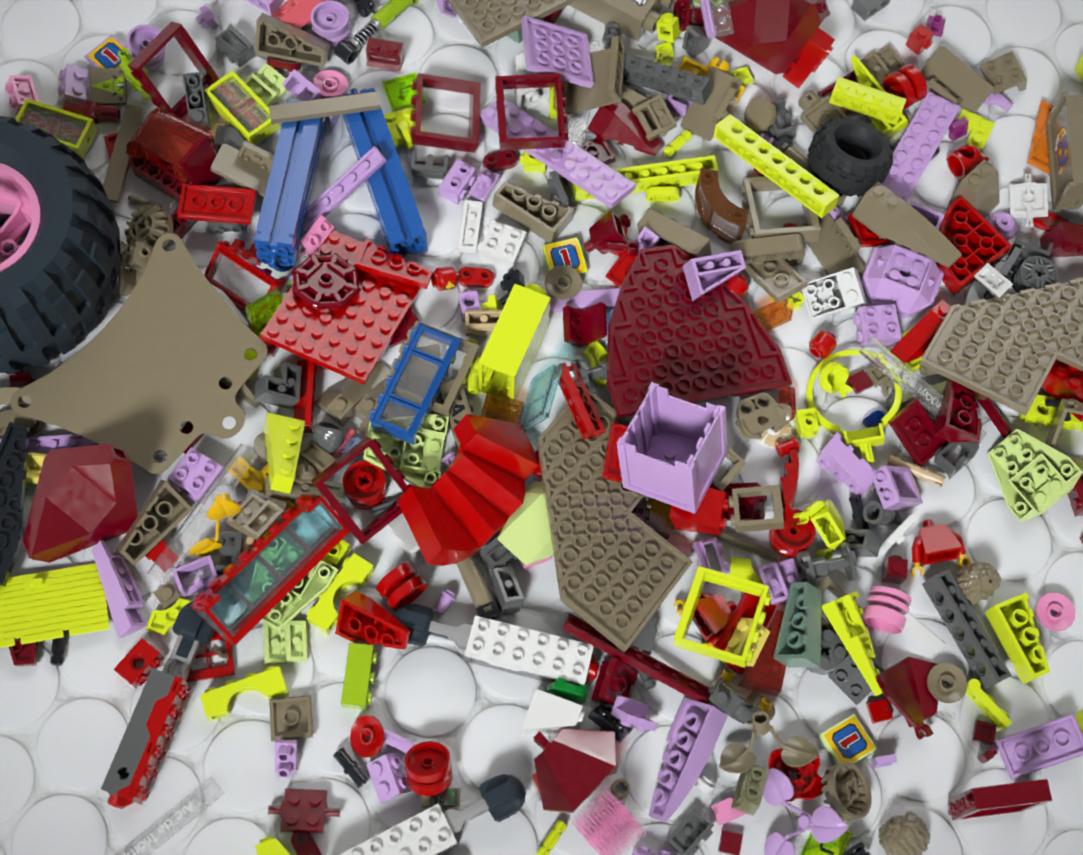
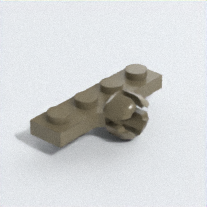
(303, 485)

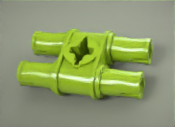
(135, 84)

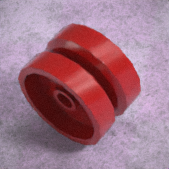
(907, 84)
(364, 485)
(790, 544)
(401, 586)
(428, 768)

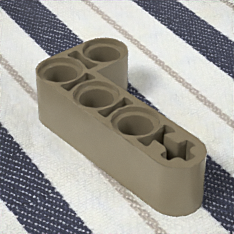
(772, 248)

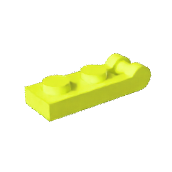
(987, 705)

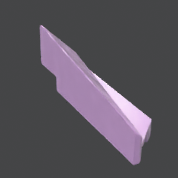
(119, 590)

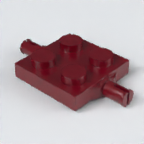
(304, 811)

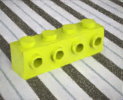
(867, 100)

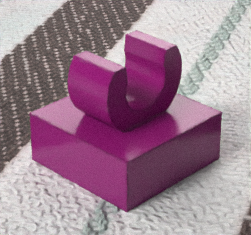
(936, 24)
(958, 128)

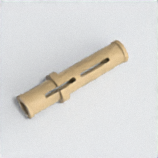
(924, 474)

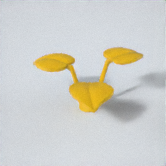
(221, 508)

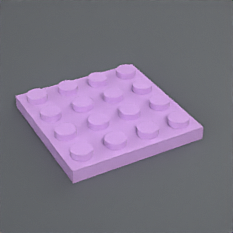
(557, 50)

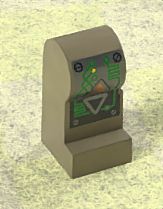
(448, 798)

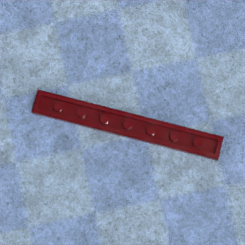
(638, 660)

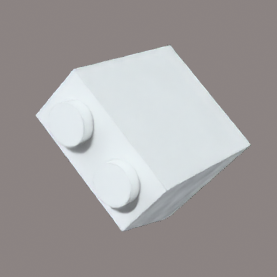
(529, 97)
(403, 535)
(550, 715)

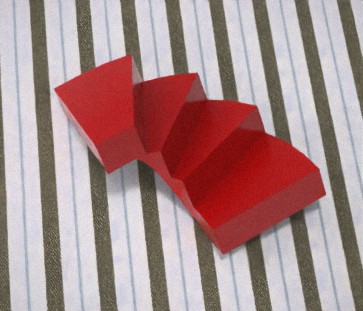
(474, 493)

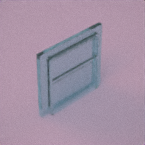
(540, 397)

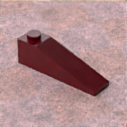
(958, 415)

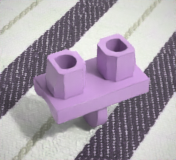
(484, 185)
(285, 757)

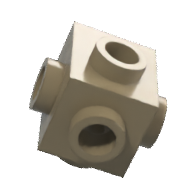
(138, 255)

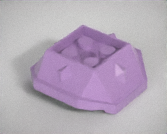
(887, 285)

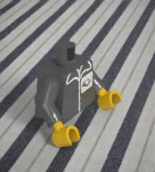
(733, 703)

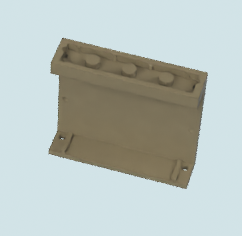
(607, 77)

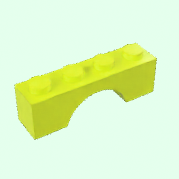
(354, 573)
(218, 701)

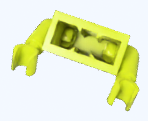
(828, 524)

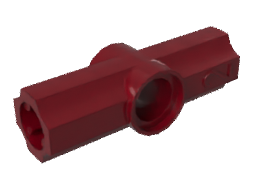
(95, 111)

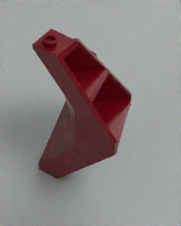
(773, 29)
(80, 500)

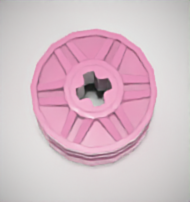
(886, 609)

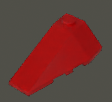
(918, 339)
(368, 622)

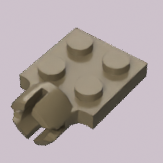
(818, 110)

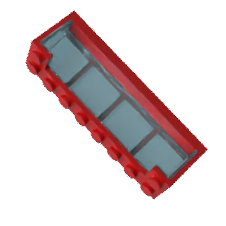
(270, 568)

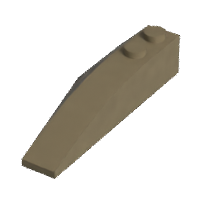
(898, 221)

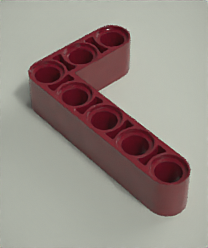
(159, 182)

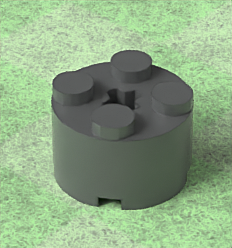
(834, 651)

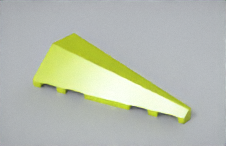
(865, 78)
(849, 626)

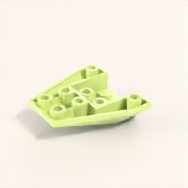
(417, 462)
(1031, 474)
(528, 528)
(301, 595)

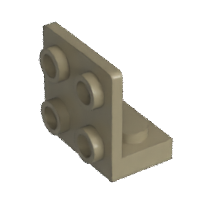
(1004, 73)

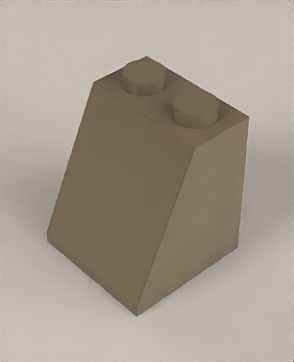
(980, 188)

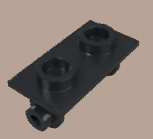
(365, 7)

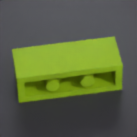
(358, 676)

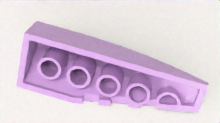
(688, 750)

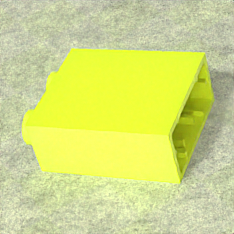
(514, 342)

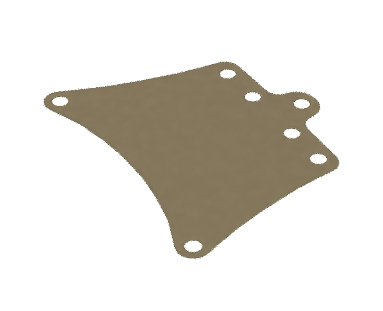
(153, 367)

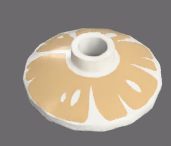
(769, 437)

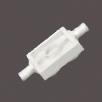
(1028, 200)

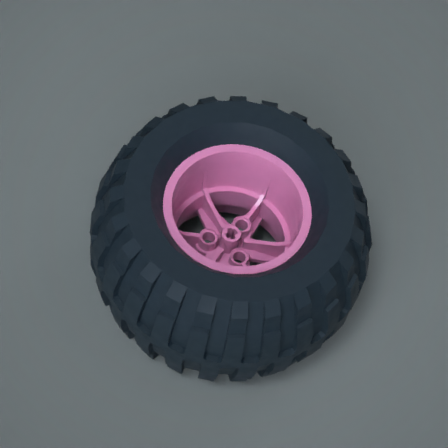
(69, 257)

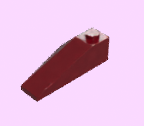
(621, 125)

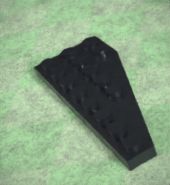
(13, 474)

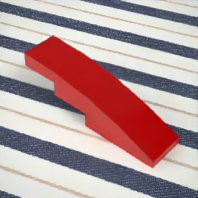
(789, 483)

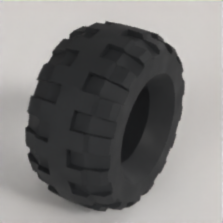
(850, 156)

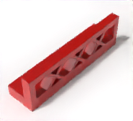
(576, 403)
(305, 407)

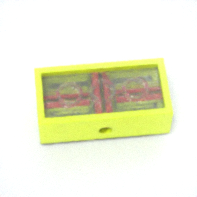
(241, 108)
(67, 127)

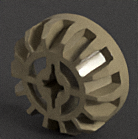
(149, 225)
(851, 794)

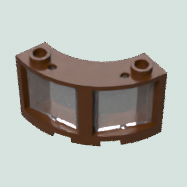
(716, 210)

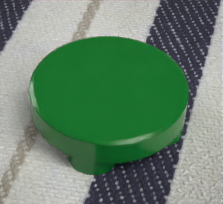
(570, 692)

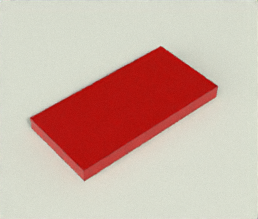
(217, 204)
(746, 608)

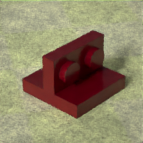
(614, 680)

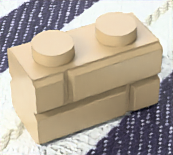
(481, 322)

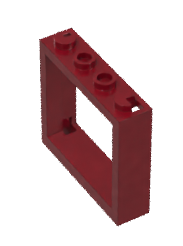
(190, 48)
(531, 81)
(441, 140)
(385, 518)
(999, 799)

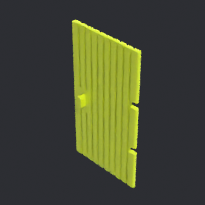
(50, 602)

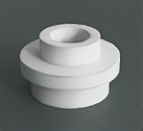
(705, 784)

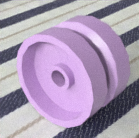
(331, 22)
(139, 38)

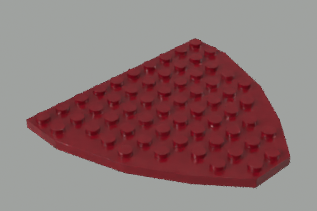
(688, 346)

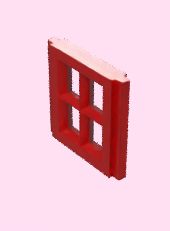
(217, 671)

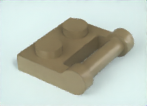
(660, 115)

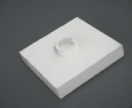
(898, 535)

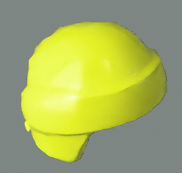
(833, 378)

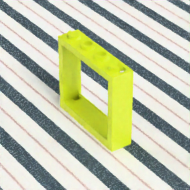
(705, 574)

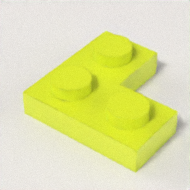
(978, 127)

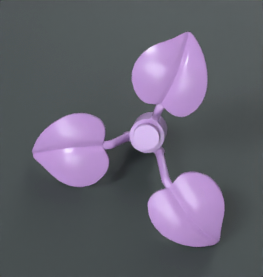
(823, 822)

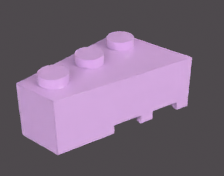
(711, 271)
(846, 466)

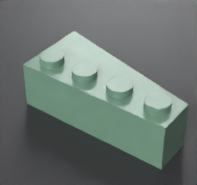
(800, 628)

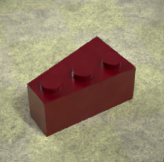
(1066, 240)

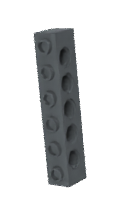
(666, 79)
(966, 629)

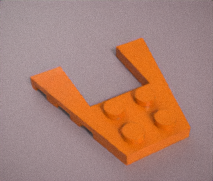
(1038, 148)

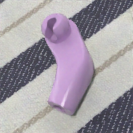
(999, 100)

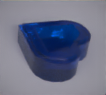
(873, 419)

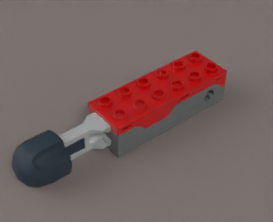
(156, 715)

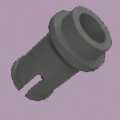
(647, 681)

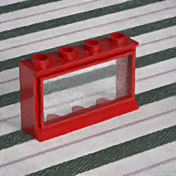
(239, 276)

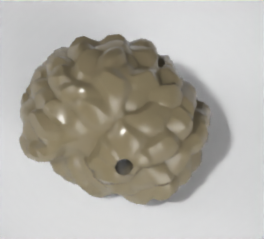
(978, 581)
(904, 835)

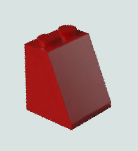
(709, 516)

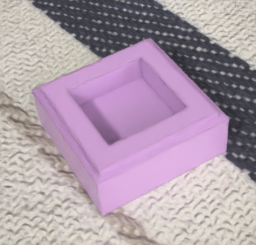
(882, 761)

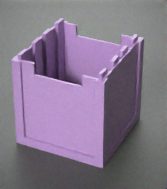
(673, 449)

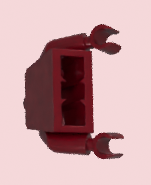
(609, 235)

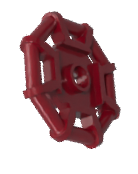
(325, 290)

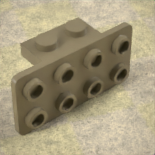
(956, 80)
(703, 118)
(245, 167)
(836, 246)

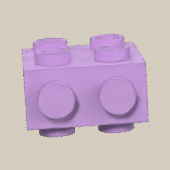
(877, 322)
(194, 475)

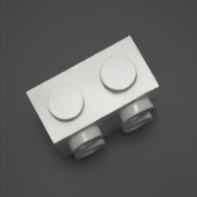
(501, 245)

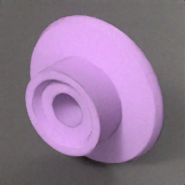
(1008, 230)

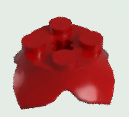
(809, 781)

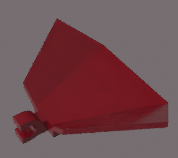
(908, 691)
(573, 766)

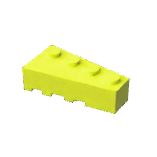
(283, 446)
(1019, 637)

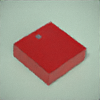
(879, 711)

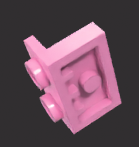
(19, 88)
(315, 235)

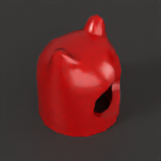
(964, 160)

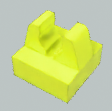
(492, 304)

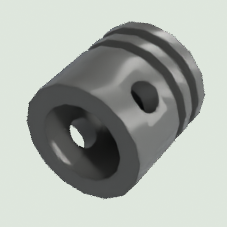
(875, 514)

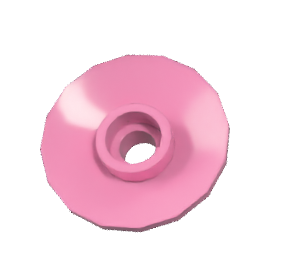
(330, 83)
(1061, 606)

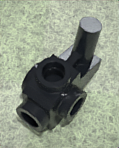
(513, 277)

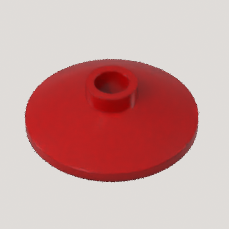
(367, 736)

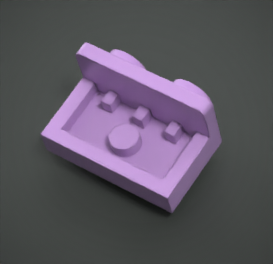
(73, 83)
(632, 713)
(388, 777)

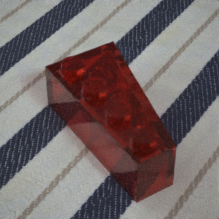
(767, 673)

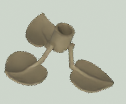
(739, 759)

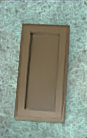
(316, 456)

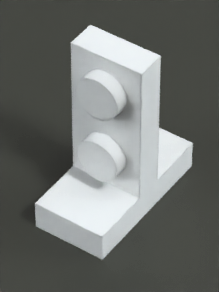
(994, 281)

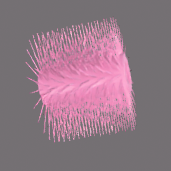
(608, 825)

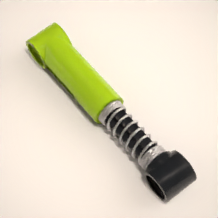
(348, 50)

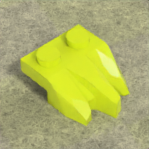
(399, 127)

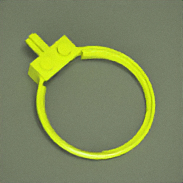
(859, 439)

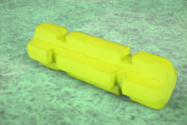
(677, 143)
(552, 838)

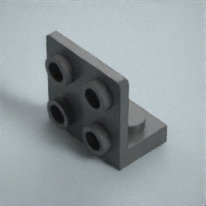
(850, 679)

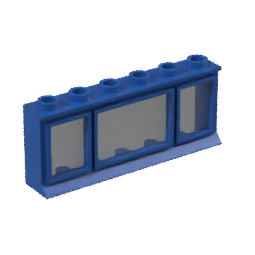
(414, 383)

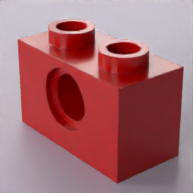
(127, 666)

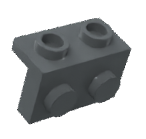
(561, 190)
(690, 833)

